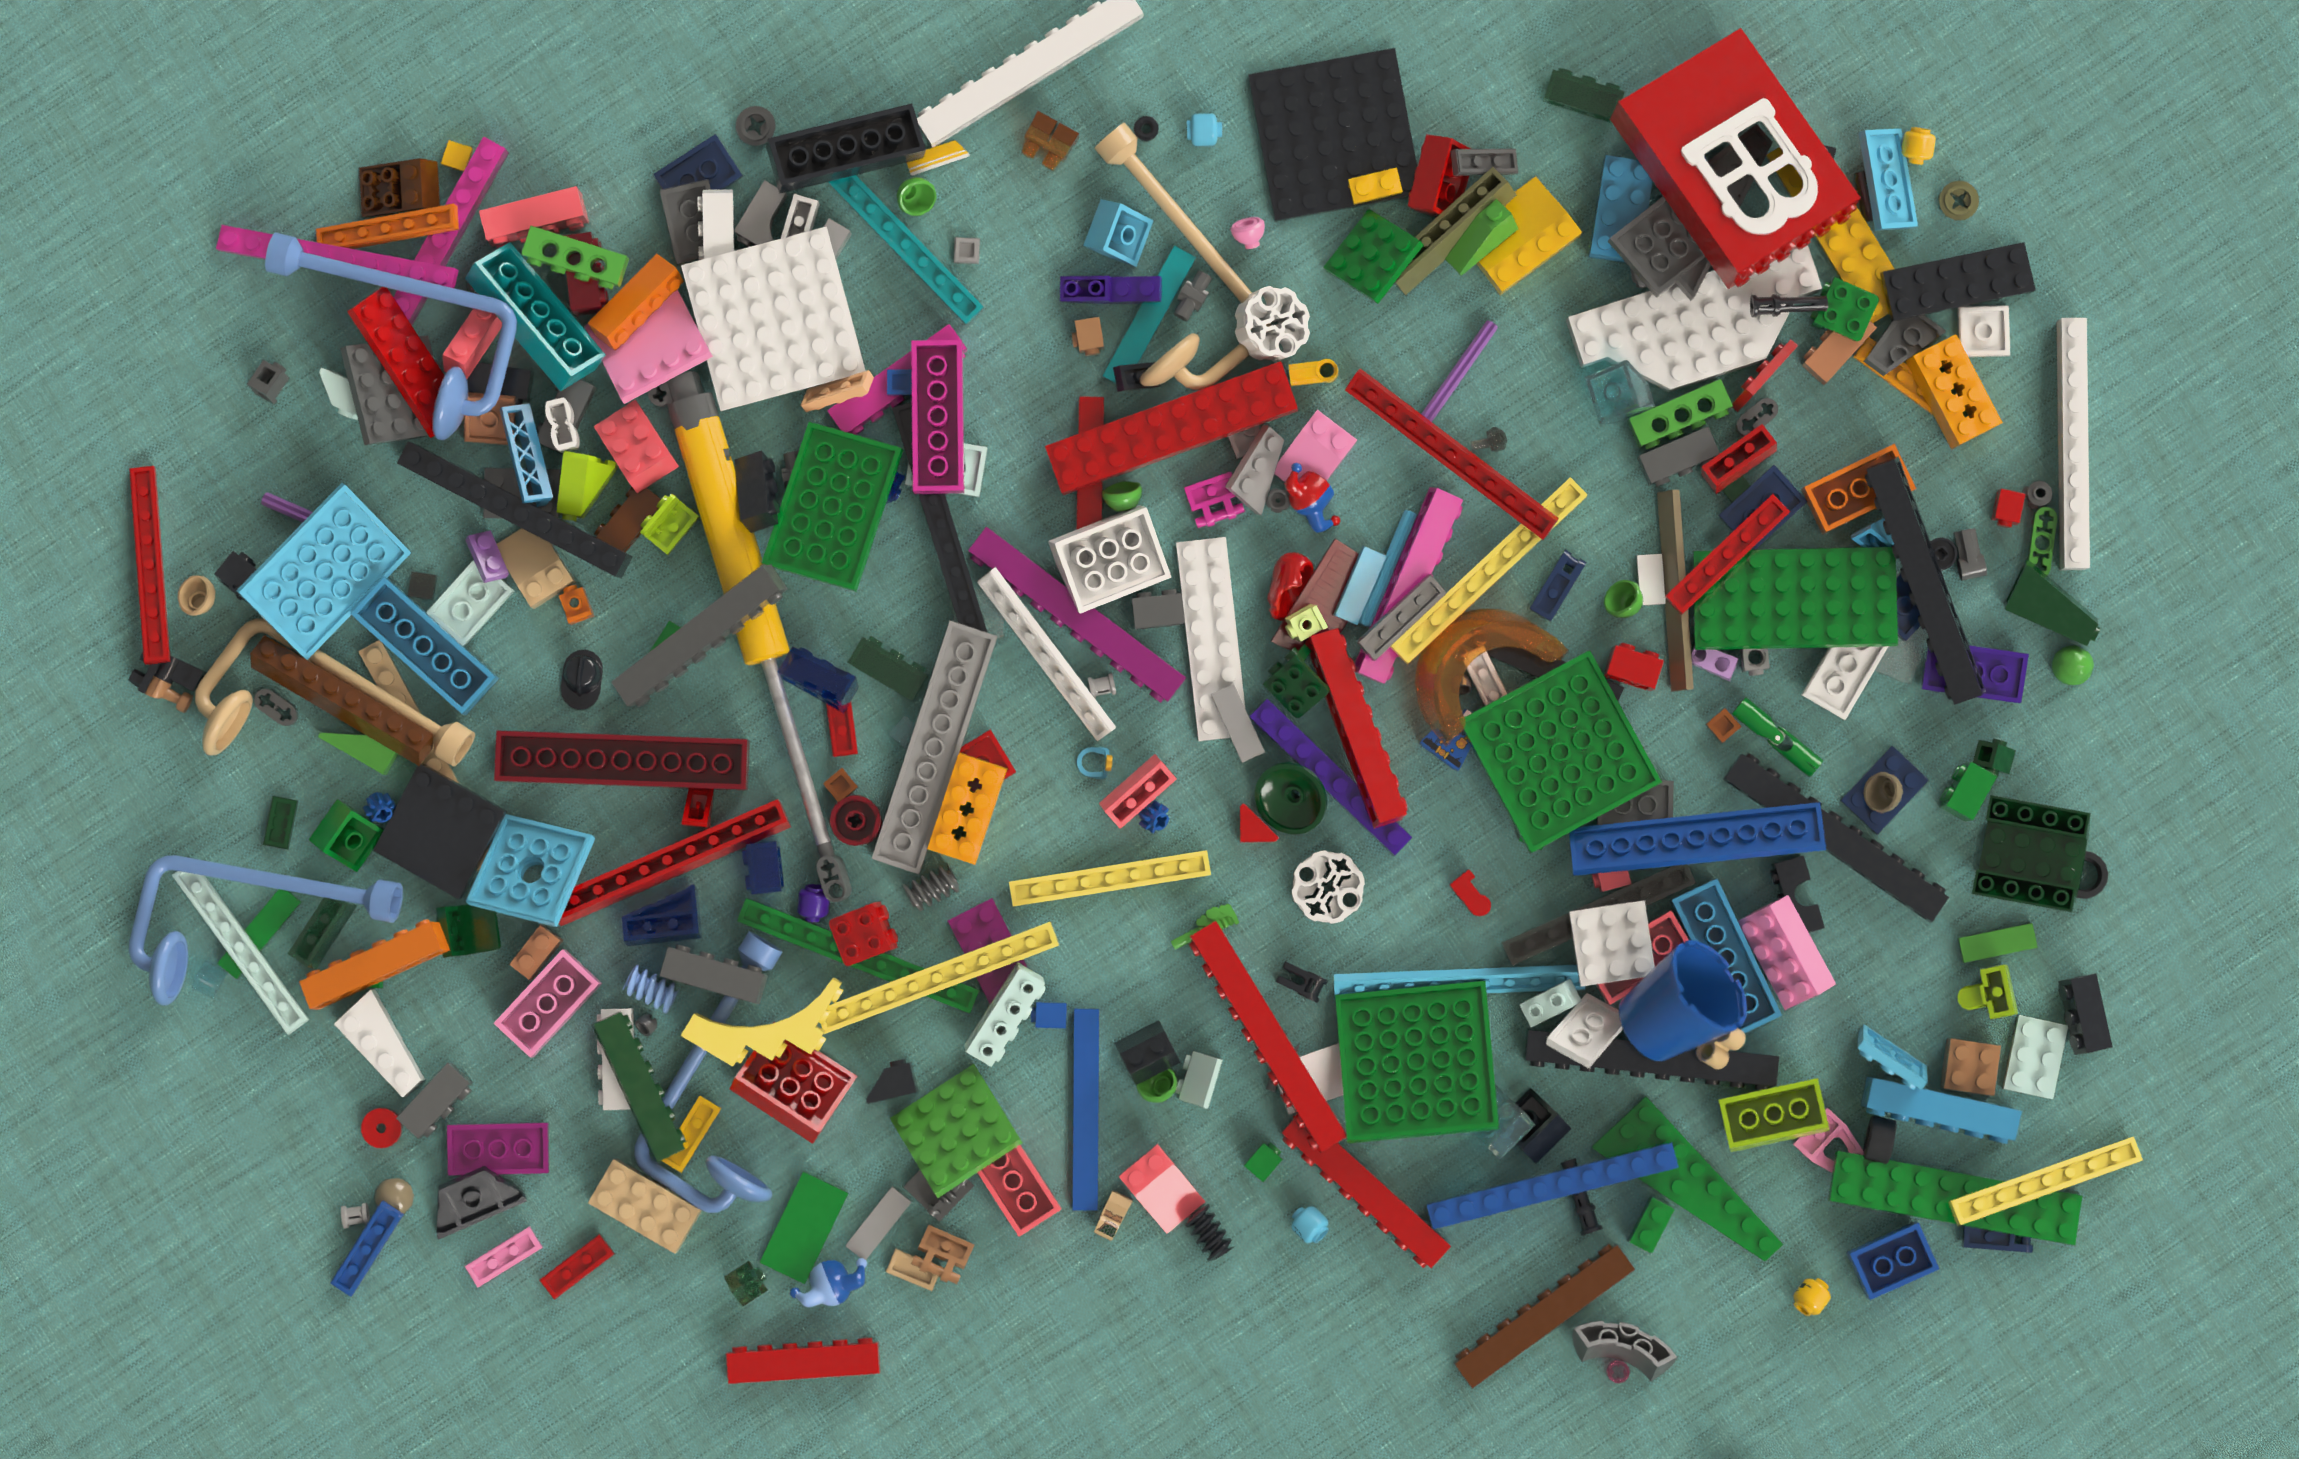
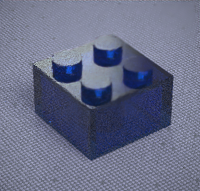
(764, 868)

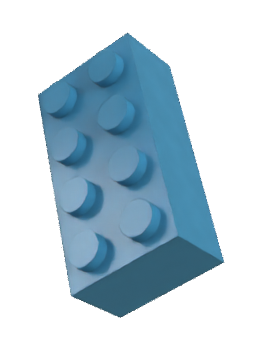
(1621, 198)

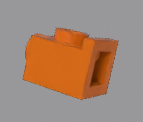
(582, 611)

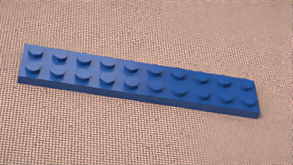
(1697, 839)

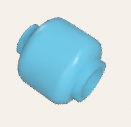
(1203, 129)
(1309, 1224)

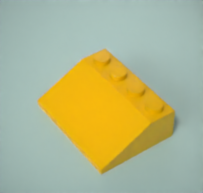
(1541, 234)

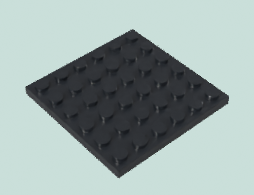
(1331, 126)

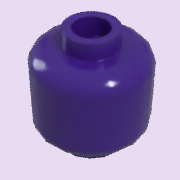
(812, 903)

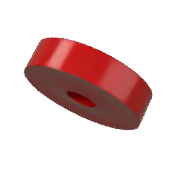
(370, 1131)

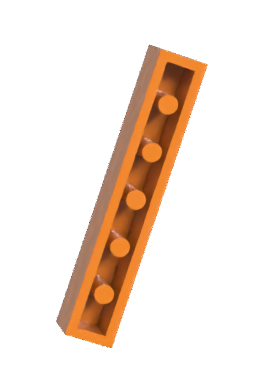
(374, 965)

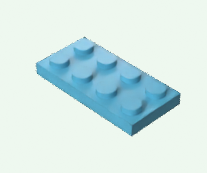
(1888, 179)

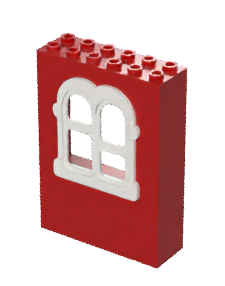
(1708, 104)

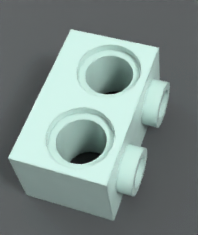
(1550, 1002)

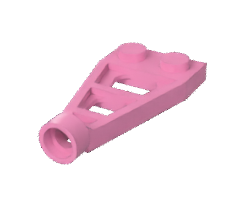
(1813, 1145)

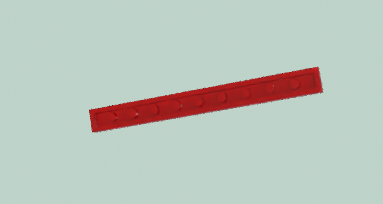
(1451, 454)

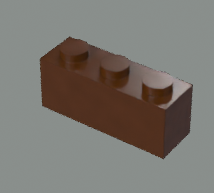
(625, 523)

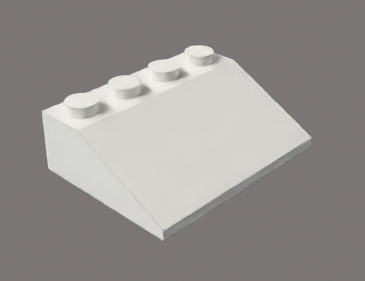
(1110, 558)

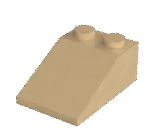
(534, 567)

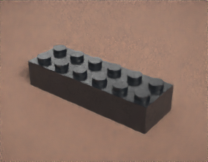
(845, 148)

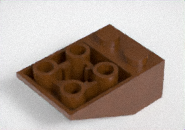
(399, 187)

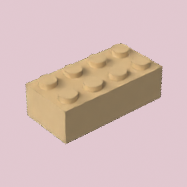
(644, 1205)

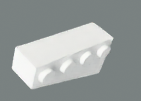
(378, 1040)

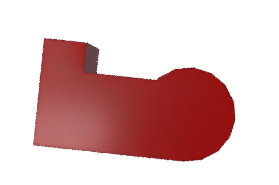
(1475, 902)

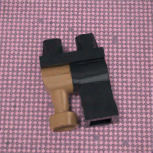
(160, 677)

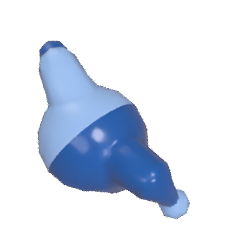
(831, 1283)

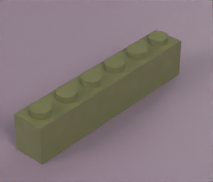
(1450, 225)

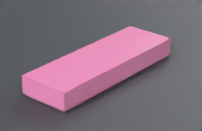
(503, 1256)

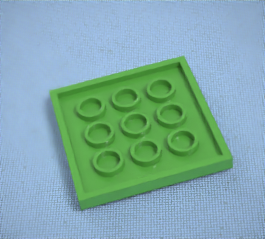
(956, 1130)

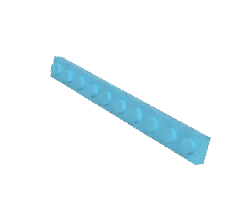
(1497, 979)

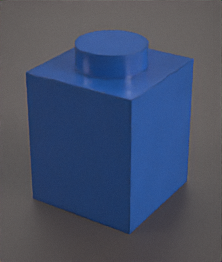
(1049, 1015)

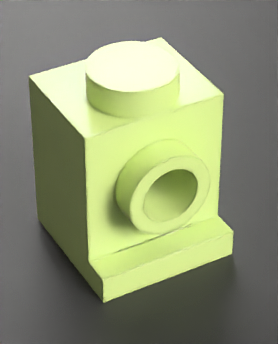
(1296, 620)

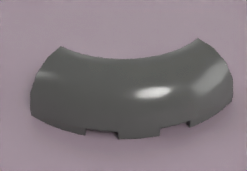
(1623, 1343)

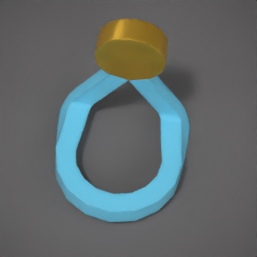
(1108, 762)

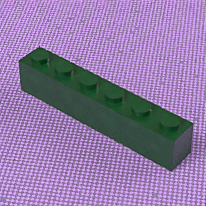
(638, 1086)

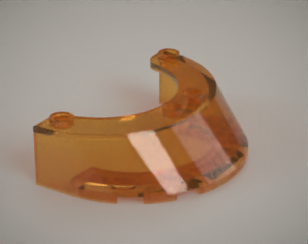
(1450, 654)

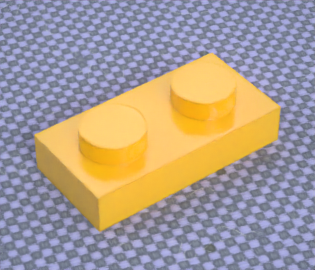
(1375, 186)

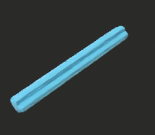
(1393, 554)

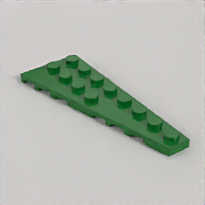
(1693, 1184)

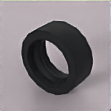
(2101, 879)

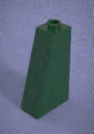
(2048, 605)

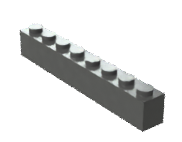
(700, 635)

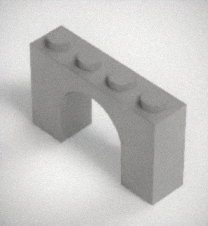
(758, 219)

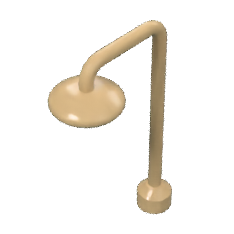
(1119, 149)
(228, 717)

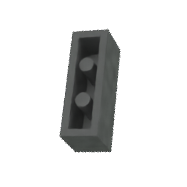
(579, 397)
(1678, 457)
(435, 1101)

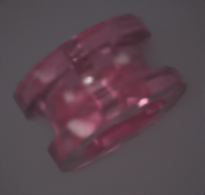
(1626, 1371)

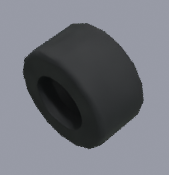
(1879, 1139)

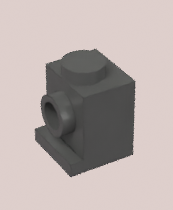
(268, 381)

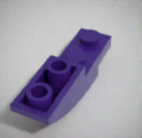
(1110, 289)

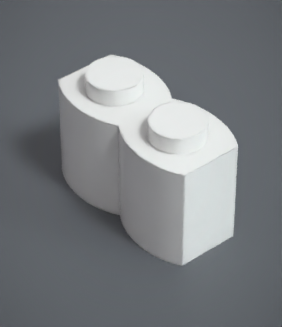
(562, 418)

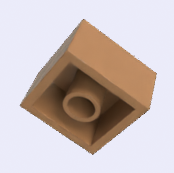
(1970, 1066)

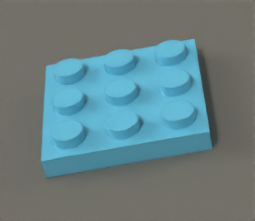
(1892, 1058)

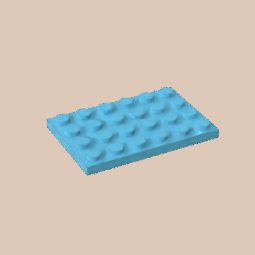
(323, 571)

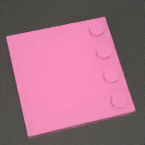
(655, 351)

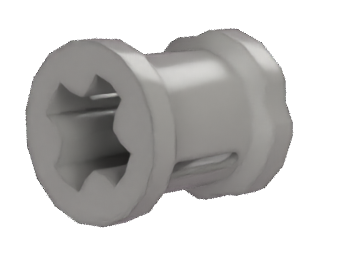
(1102, 685)
(355, 1215)

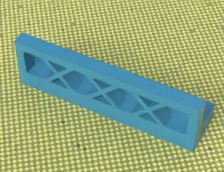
(530, 451)

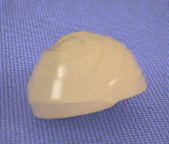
(196, 595)

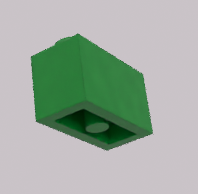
(1650, 1225)

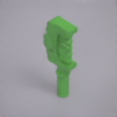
(1223, 915)

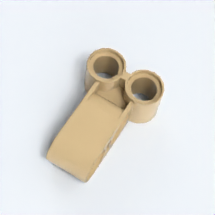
(1716, 1051)

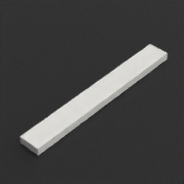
(1046, 654)

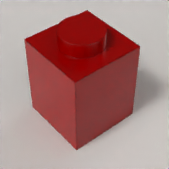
(2008, 508)

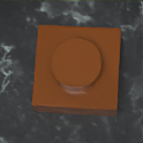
(1723, 725)
(840, 785)

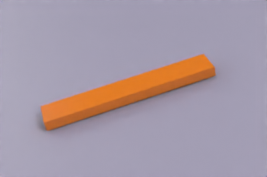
(391, 227)

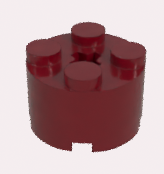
(864, 832)

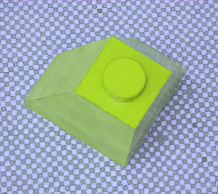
(582, 483)

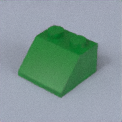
(346, 835)

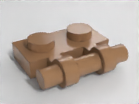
(944, 1247)

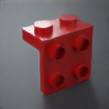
(863, 933)

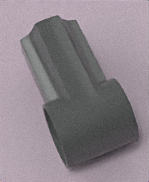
(1970, 560)

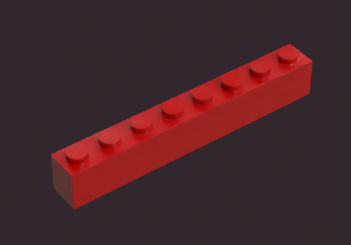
(1356, 729)
(1372, 1197)

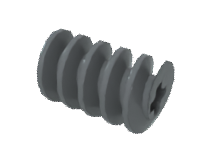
(932, 888)

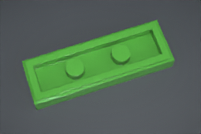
(1997, 942)

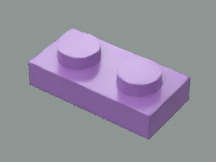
(487, 556)

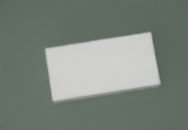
(1651, 578)

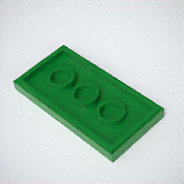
(804, 1227)

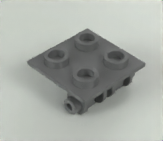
(935, 1206)

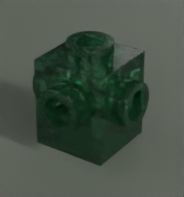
(746, 1283)

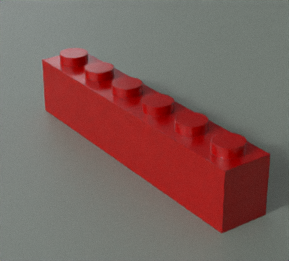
(803, 1362)

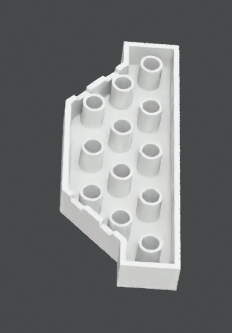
(1695, 340)

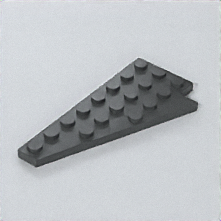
(1660, 245)

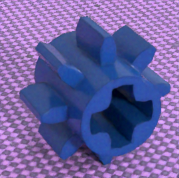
(379, 807)
(1154, 817)

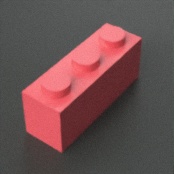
(471, 341)
(1137, 791)

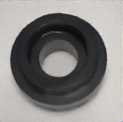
(1146, 120)

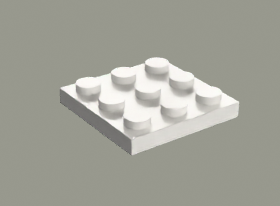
(1612, 943)

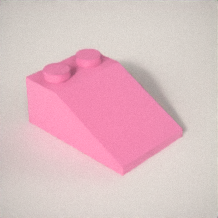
(1317, 448)

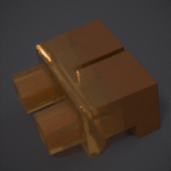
(1056, 148)

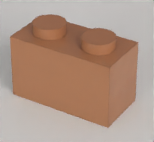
(536, 952)

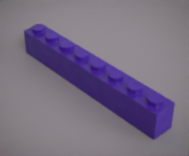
(1334, 780)

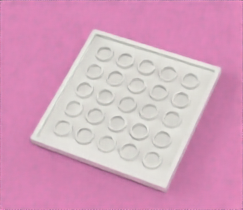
(773, 318)

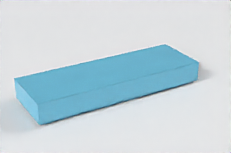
(1359, 585)

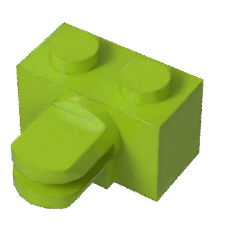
(1994, 992)

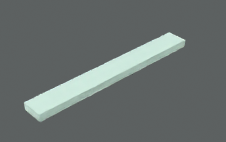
(242, 950)

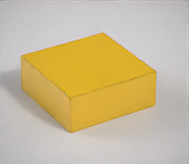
(456, 156)

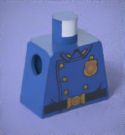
(1453, 754)

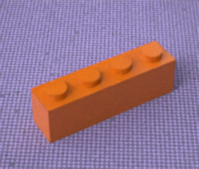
(636, 302)

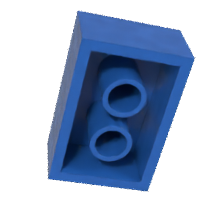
(1892, 1260)

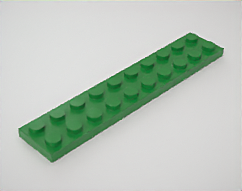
(1926, 1194)

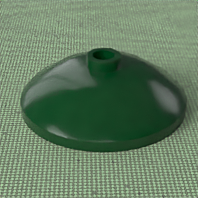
(1284, 808)

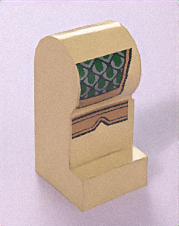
(1112, 1215)

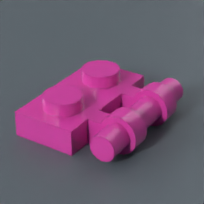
(1209, 493)

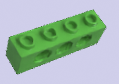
(540, 239)
(1713, 393)

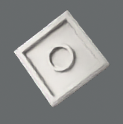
(1984, 330)

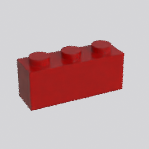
(1739, 458)

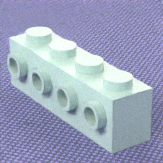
(1005, 1014)

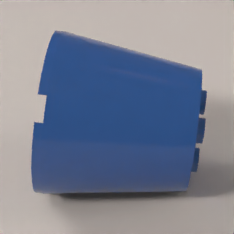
(1683, 1003)

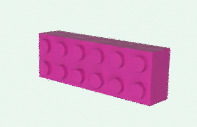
(937, 416)

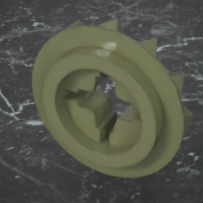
(1970, 200)

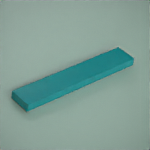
(1151, 313)

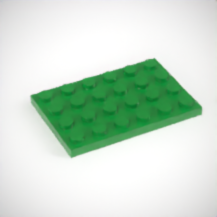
(832, 506)

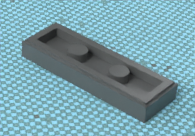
(1482, 160)

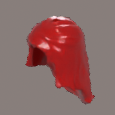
(1287, 582)

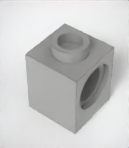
(1753, 669)

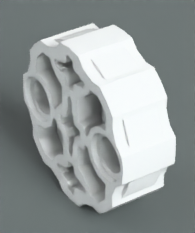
(1265, 340)
(1317, 865)

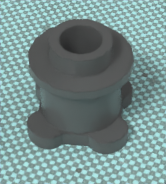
(2032, 498)

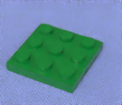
(1373, 256)

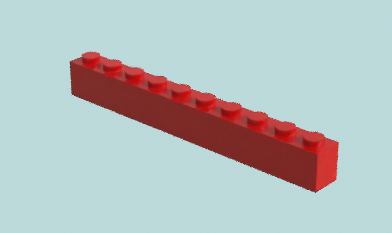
(675, 860)
(1268, 1037)

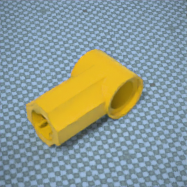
(1309, 372)

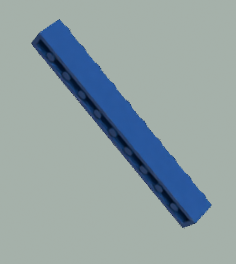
(1552, 1185)

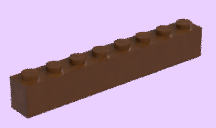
(341, 700)
(1544, 1315)

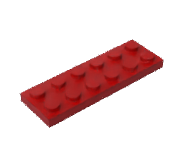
(400, 353)

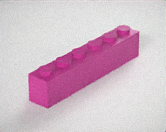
(857, 411)

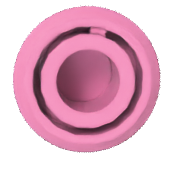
(1248, 231)

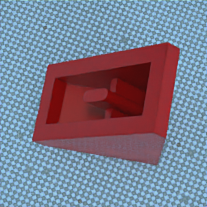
(698, 808)
(1253, 828)

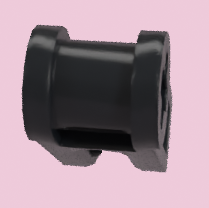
(1309, 979)

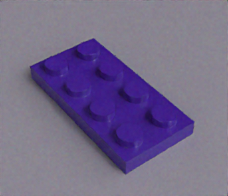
(2000, 672)

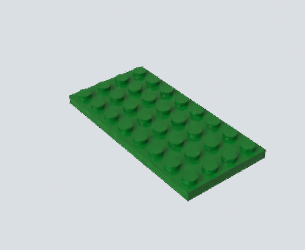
(1801, 600)

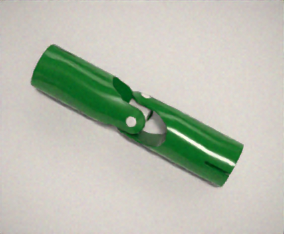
(1763, 725)

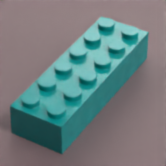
(543, 322)

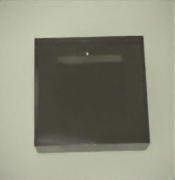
(422, 585)

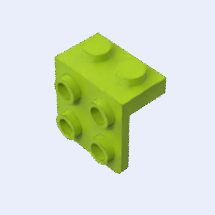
(668, 523)

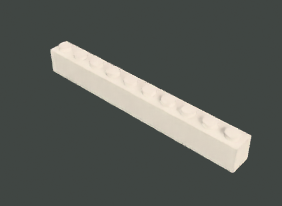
(1026, 69)
(2073, 444)

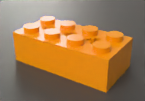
(1963, 378)
(976, 822)

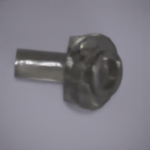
(1495, 440)

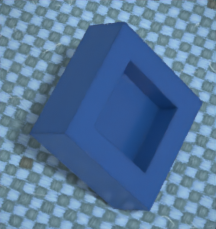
(899, 382)

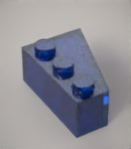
(819, 678)
(665, 921)

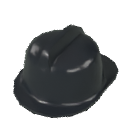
(581, 679)

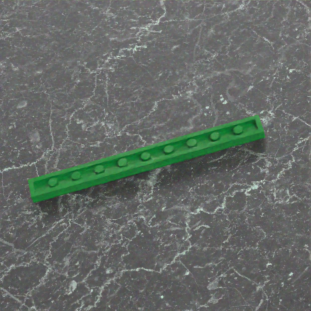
(822, 942)

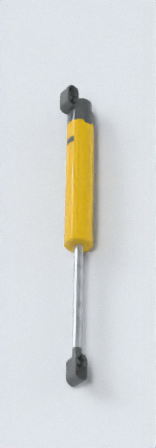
(736, 557)

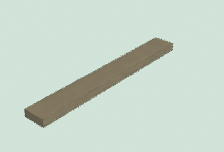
(1674, 571)

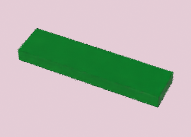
(265, 926)

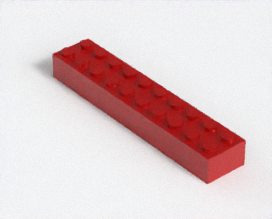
(1171, 428)

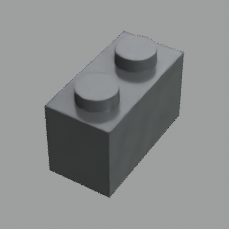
(1158, 610)

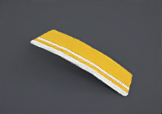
(937, 157)

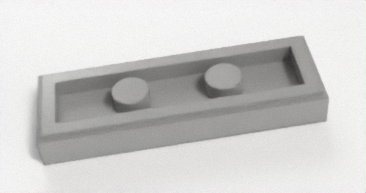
(1237, 723)
(878, 1223)

